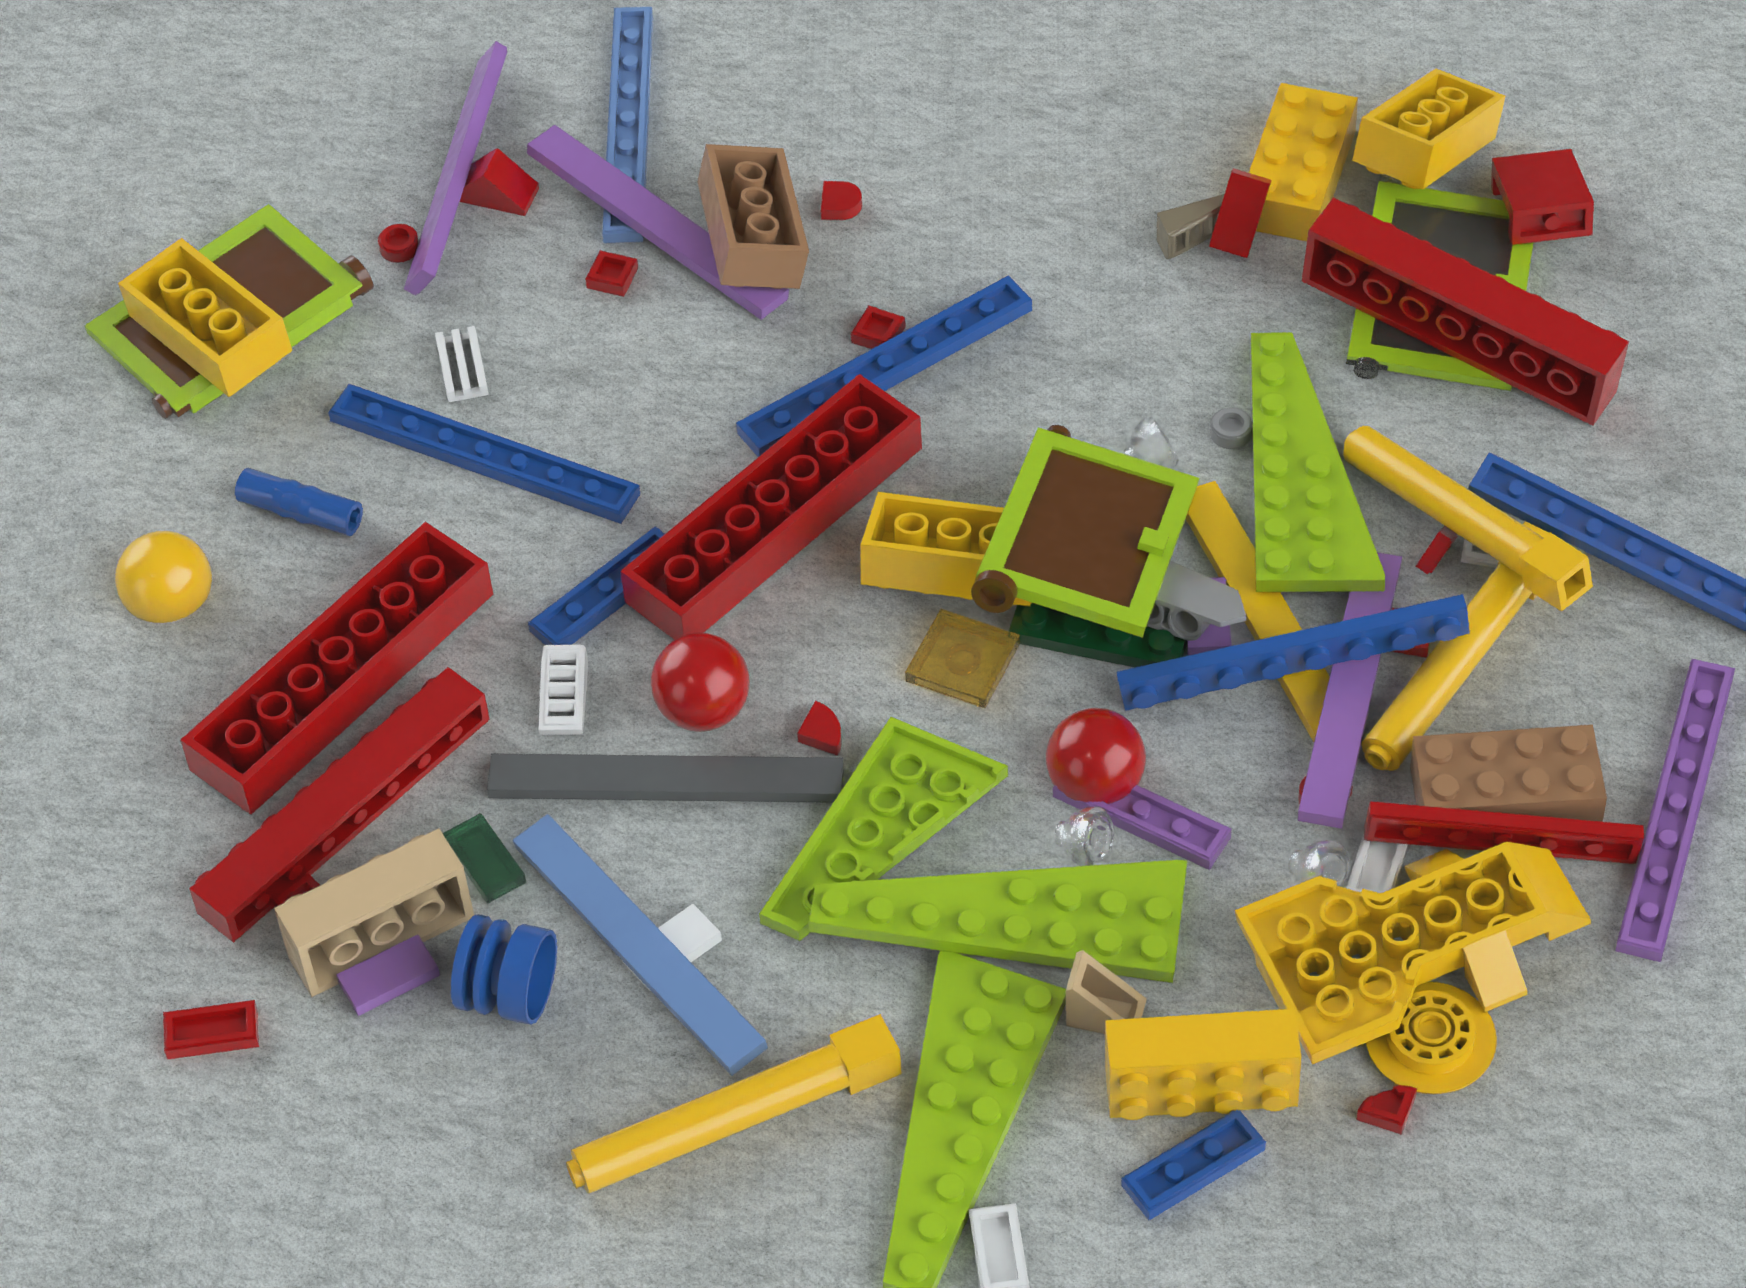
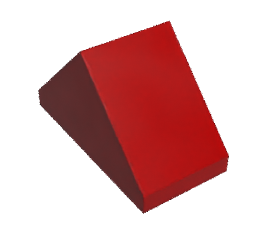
(499, 185)

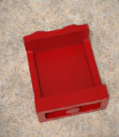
(1543, 196)

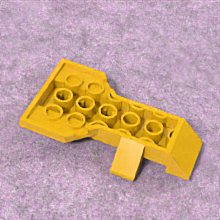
(1448, 919)

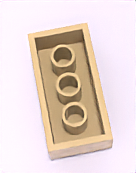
(374, 908)

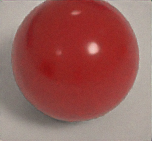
(700, 682)
(1095, 756)

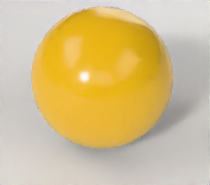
(163, 577)

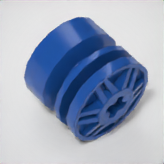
(504, 969)

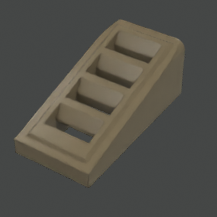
(1187, 225)

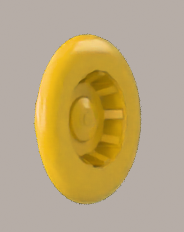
(1432, 1031)

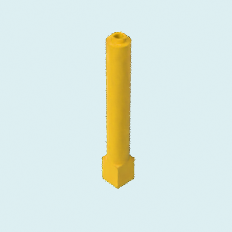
(1546, 564)
(1446, 668)
(852, 1060)

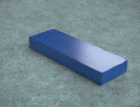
(1193, 1164)

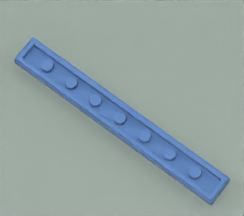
(629, 106)
(640, 945)

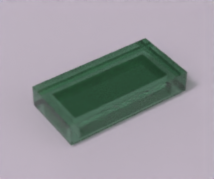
(485, 858)

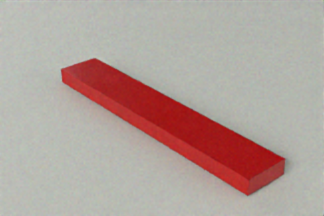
(1488, 829)

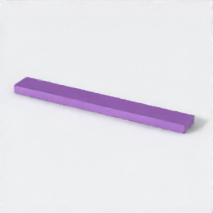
(456, 169)
(644, 214)
(1345, 715)
(1675, 811)

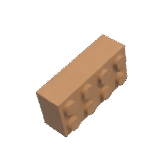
(752, 216)
(1512, 772)

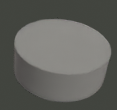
(1231, 428)

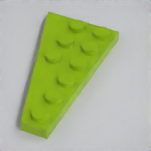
(887, 809)

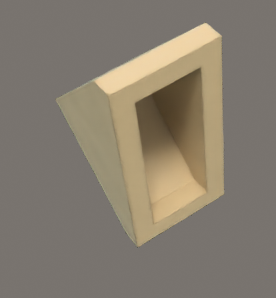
(1098, 996)

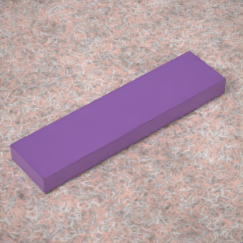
(1164, 824)

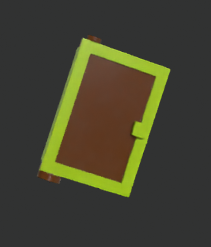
(271, 263)
(1085, 533)

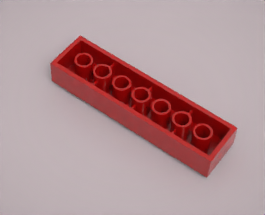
(1464, 311)
(772, 509)
(337, 667)

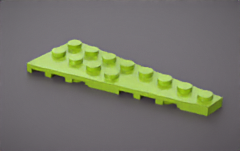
(1304, 505)
(1113, 912)
(973, 1071)

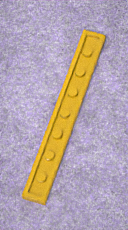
(1266, 612)

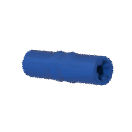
(298, 501)

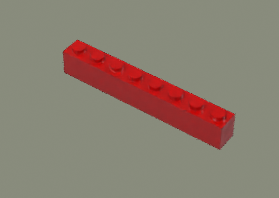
(339, 803)

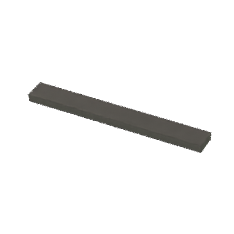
(665, 777)

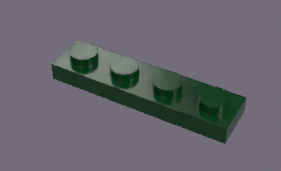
(1080, 637)

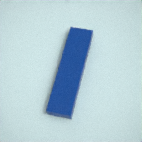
(590, 600)

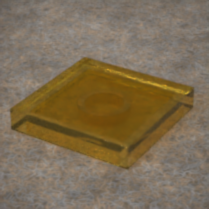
(962, 658)

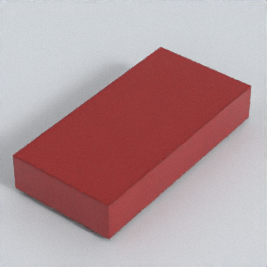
(1240, 213)
(210, 1029)

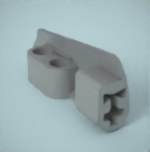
(1193, 602)

